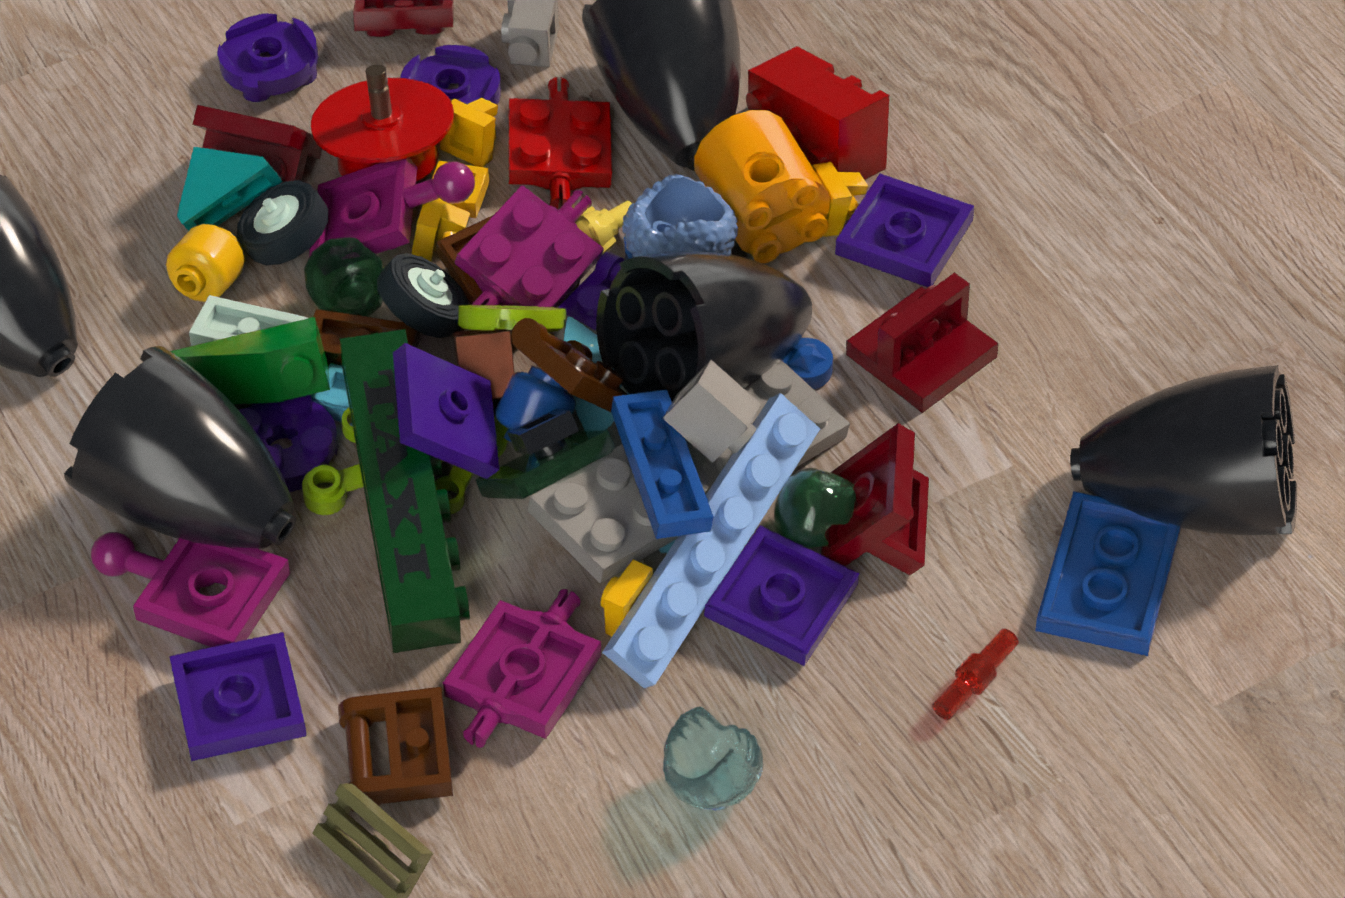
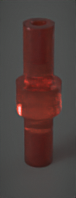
(975, 674)

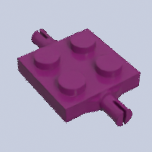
(530, 252)
(522, 668)

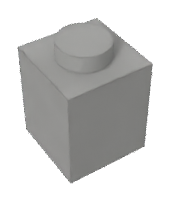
(713, 412)

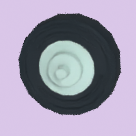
(282, 223)
(421, 295)

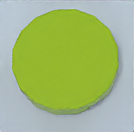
(505, 317)

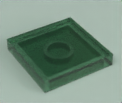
(529, 475)

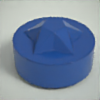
(811, 361)

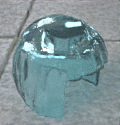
(710, 762)

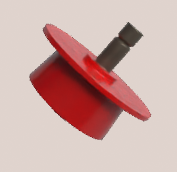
(383, 122)

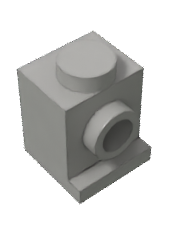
(531, 31)

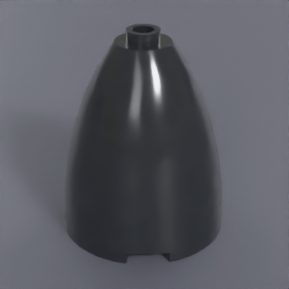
(668, 66)
(35, 299)
(693, 307)
(1200, 455)
(179, 459)

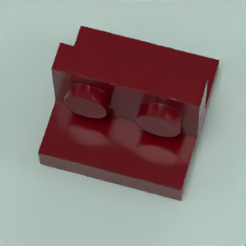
(279, 143)
(924, 344)
(888, 506)

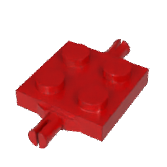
(559, 143)

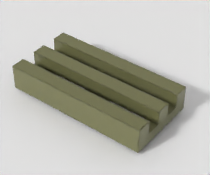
(338, 818)

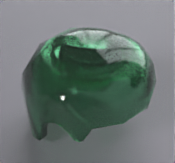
(344, 277)
(811, 504)

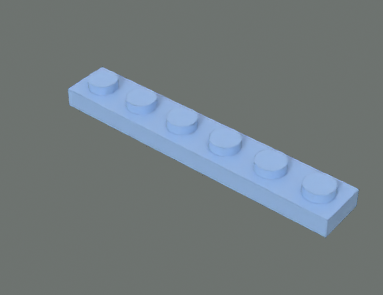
(701, 560)

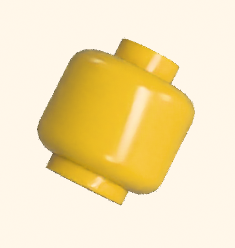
(207, 260)

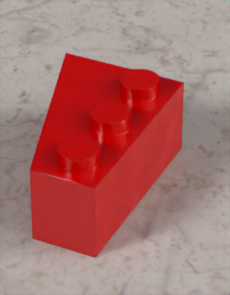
(823, 112)

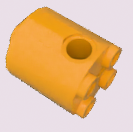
(765, 182)

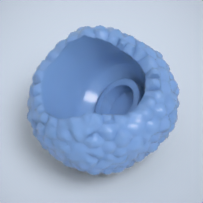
(679, 217)

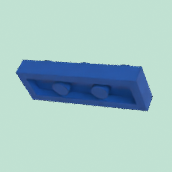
(661, 465)

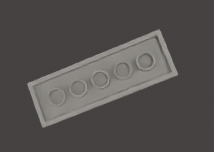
(601, 511)

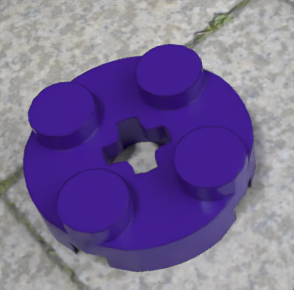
(458, 66)
(258, 77)
(308, 427)

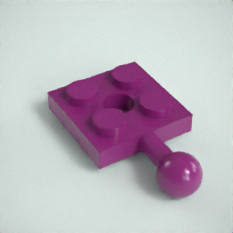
(389, 195)
(172, 594)

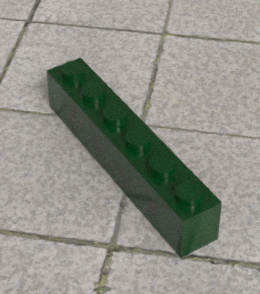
(402, 504)

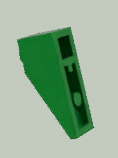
(264, 363)

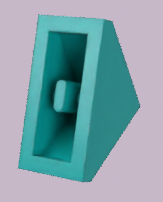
(222, 185)

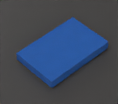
(1107, 576)

